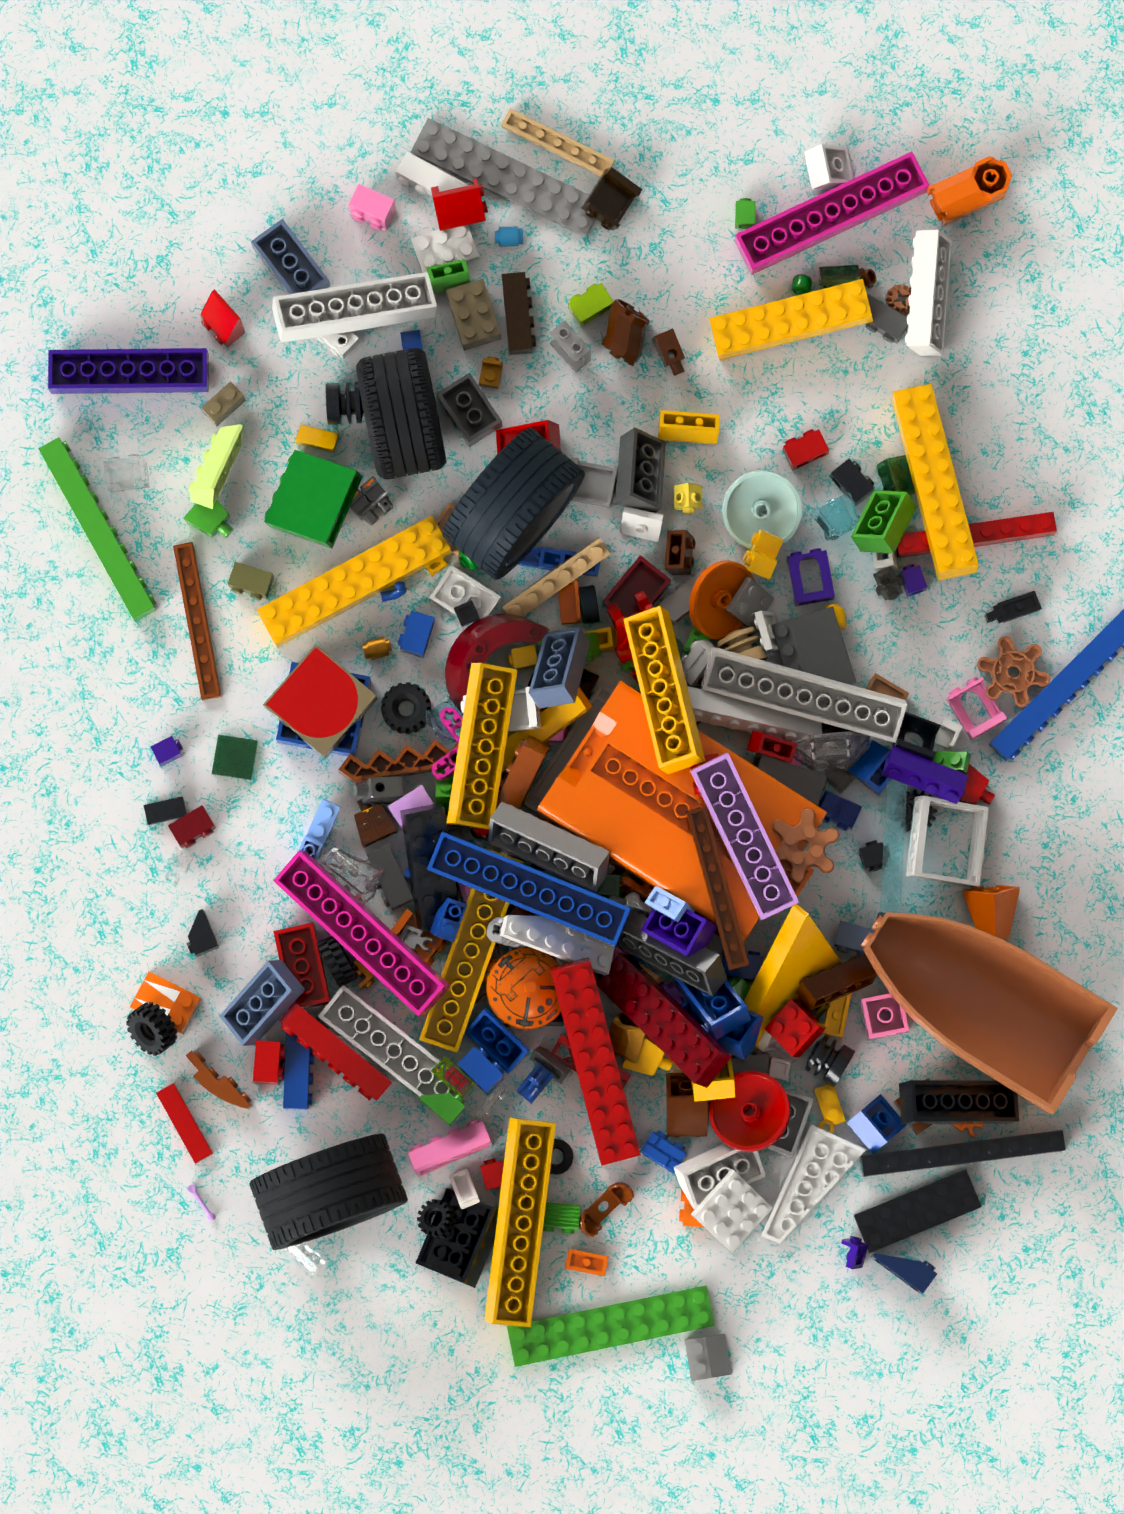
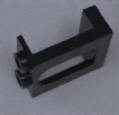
(925, 729)

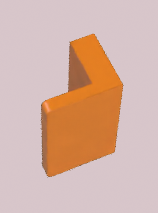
(570, 604)

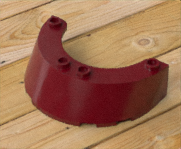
(480, 641)

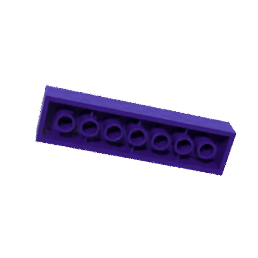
(128, 371)

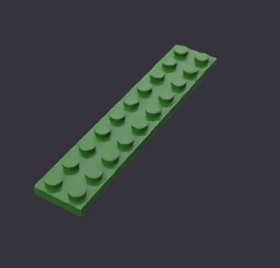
(611, 1326)

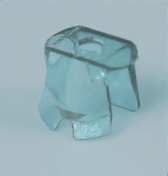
(836, 517)
(433, 720)

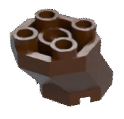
(625, 332)

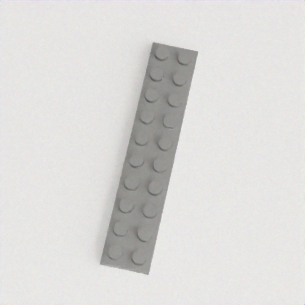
(503, 176)

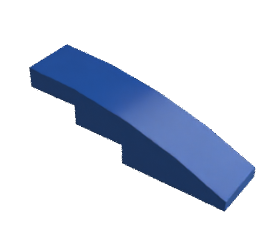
(550, 558)

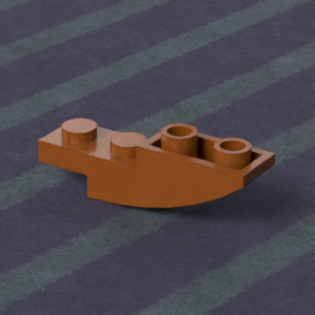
(223, 1088)

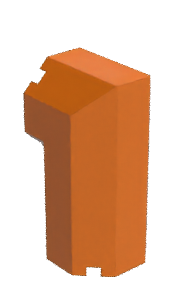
(970, 190)

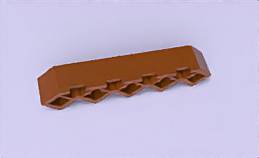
(406, 763)

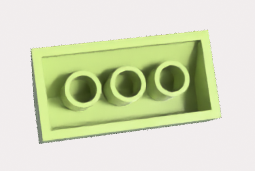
(216, 465)

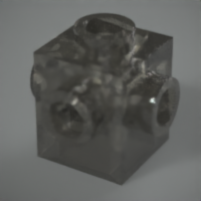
(888, 584)

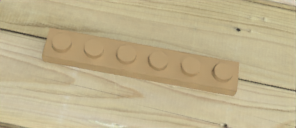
(556, 142)
(557, 578)

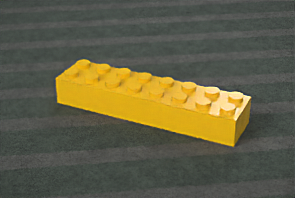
(791, 319)
(664, 690)
(481, 745)

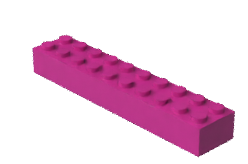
(831, 213)
(361, 933)

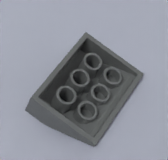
(815, 645)

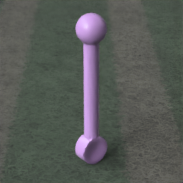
(211, 1216)

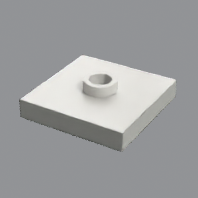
(641, 524)

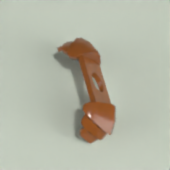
(615, 1194)

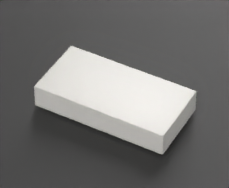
(464, 1189)

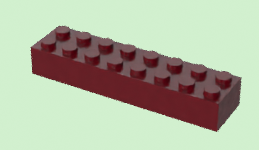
(664, 1020)

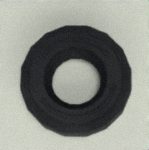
(567, 1157)

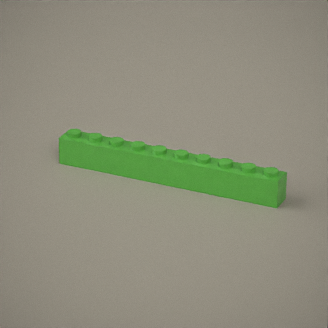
(97, 529)

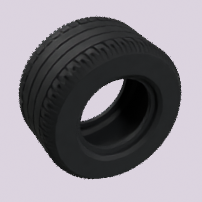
(401, 413)

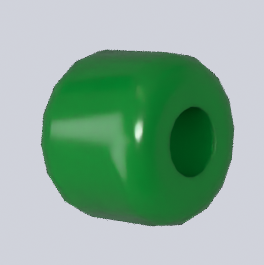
(801, 284)

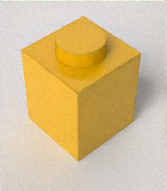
(523, 657)

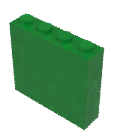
(313, 498)

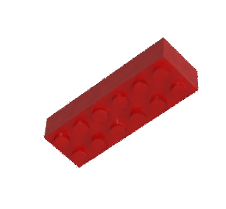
(335, 1051)

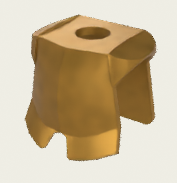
(626, 1037)

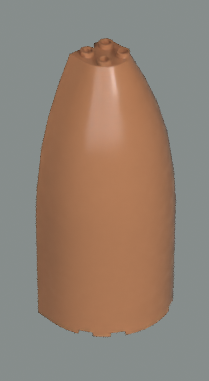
(989, 1002)

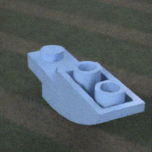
(320, 828)

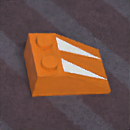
(175, 1000)

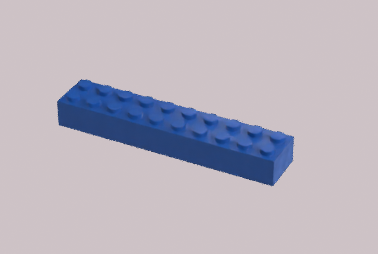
(529, 888)

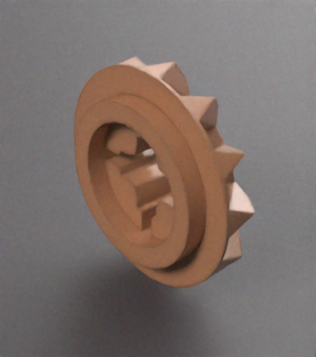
(892, 296)

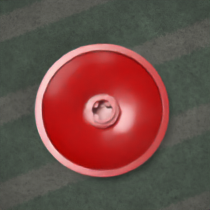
(755, 1114)

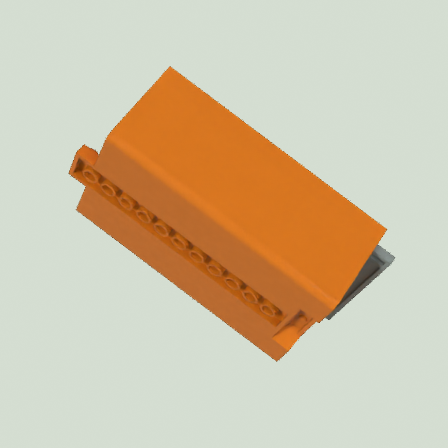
(615, 796)

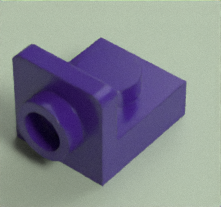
(857, 1252)

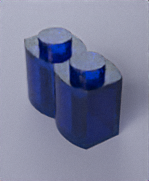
(839, 811)

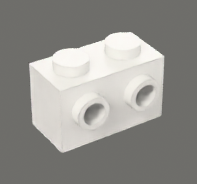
(340, 343)

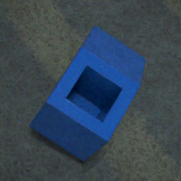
(448, 919)

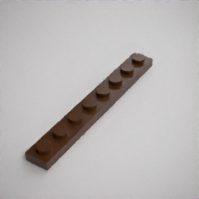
(717, 888)

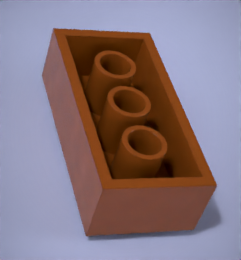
(522, 772)

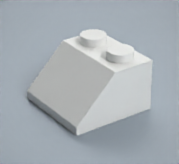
(828, 166)

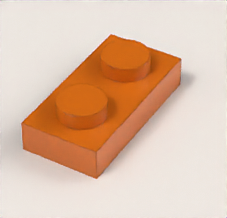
(586, 1262)

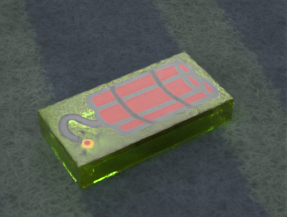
(453, 1077)

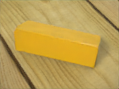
(317, 438)

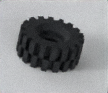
(395, 697)
(337, 961)
(151, 1028)

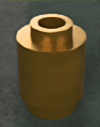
(376, 648)

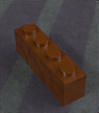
(836, 982)

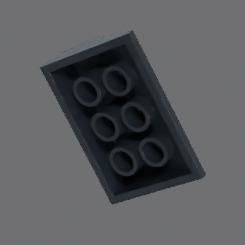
(467, 1247)

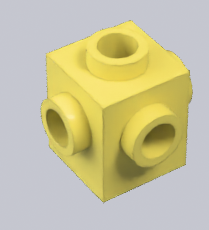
(688, 497)

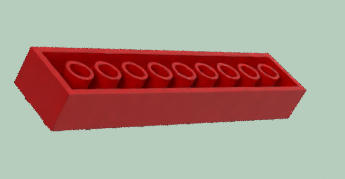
(595, 1061)

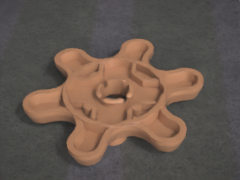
(1011, 658)
(817, 840)

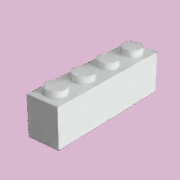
(424, 175)

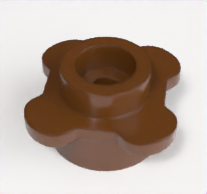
(868, 277)

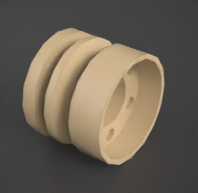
(741, 643)

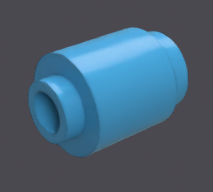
(509, 236)

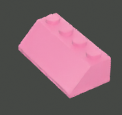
(449, 1148)

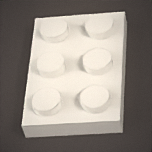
(444, 246)
(459, 588)

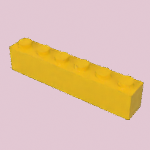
(553, 721)

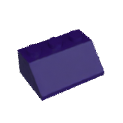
(684, 936)

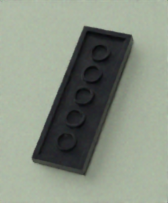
(917, 1211)

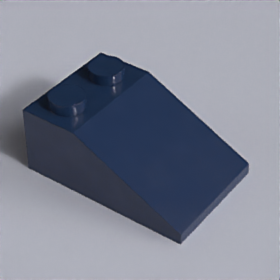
(912, 1272)

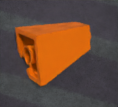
(992, 908)

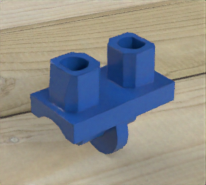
(535, 1083)

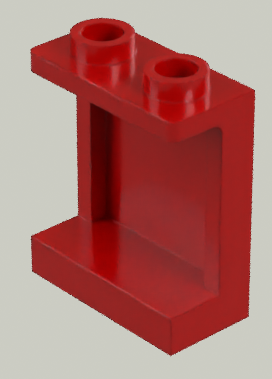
(459, 206)

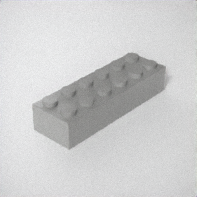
(548, 847)

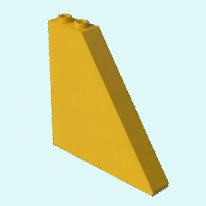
(795, 954)

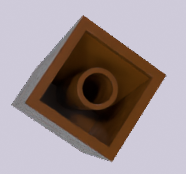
(684, 1114)

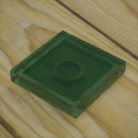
(234, 757)

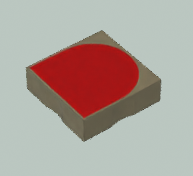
(320, 701)

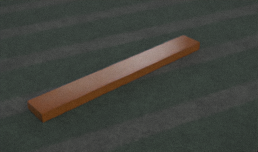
(197, 621)

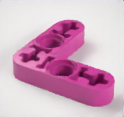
(441, 762)

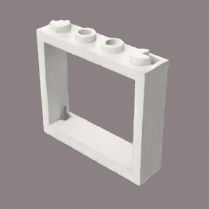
(918, 838)

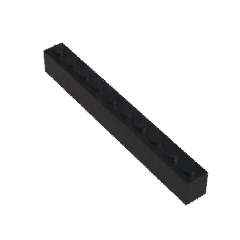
(962, 1153)

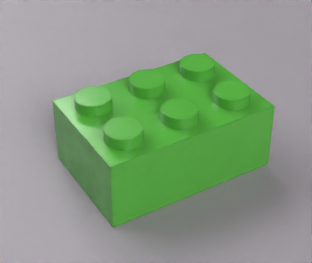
(883, 521)

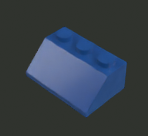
(497, 1041)

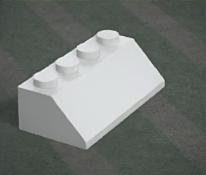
(705, 1171)

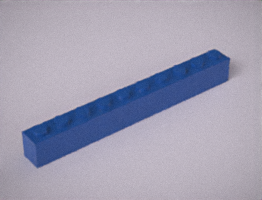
(1060, 690)

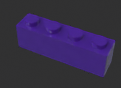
(925, 775)

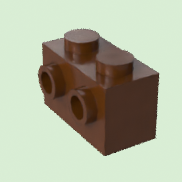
(679, 552)

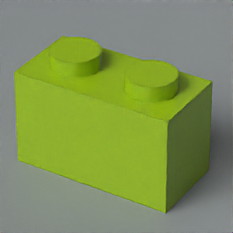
(590, 304)

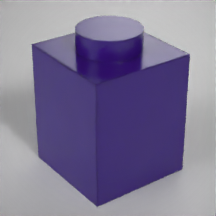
(913, 580)
(167, 750)

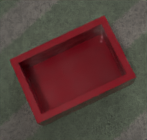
(639, 577)

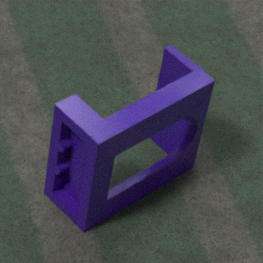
(813, 597)

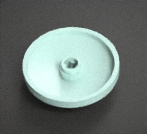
(761, 502)

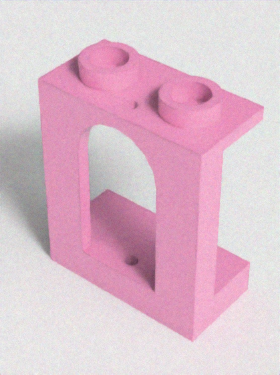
(977, 686)

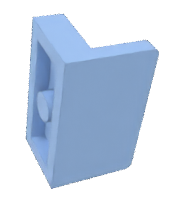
(667, 904)

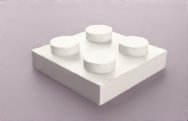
(764, 622)

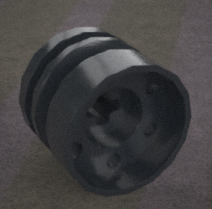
(343, 403)
(829, 1060)

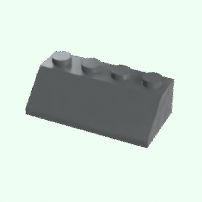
(640, 471)

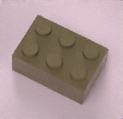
(473, 314)

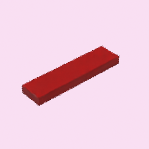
(184, 1123)

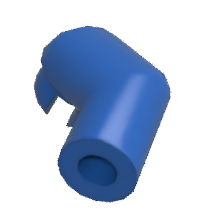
(394, 594)

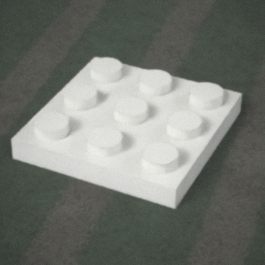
(731, 1210)

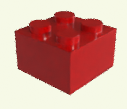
(795, 1028)
(268, 1062)

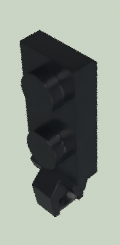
(1014, 608)

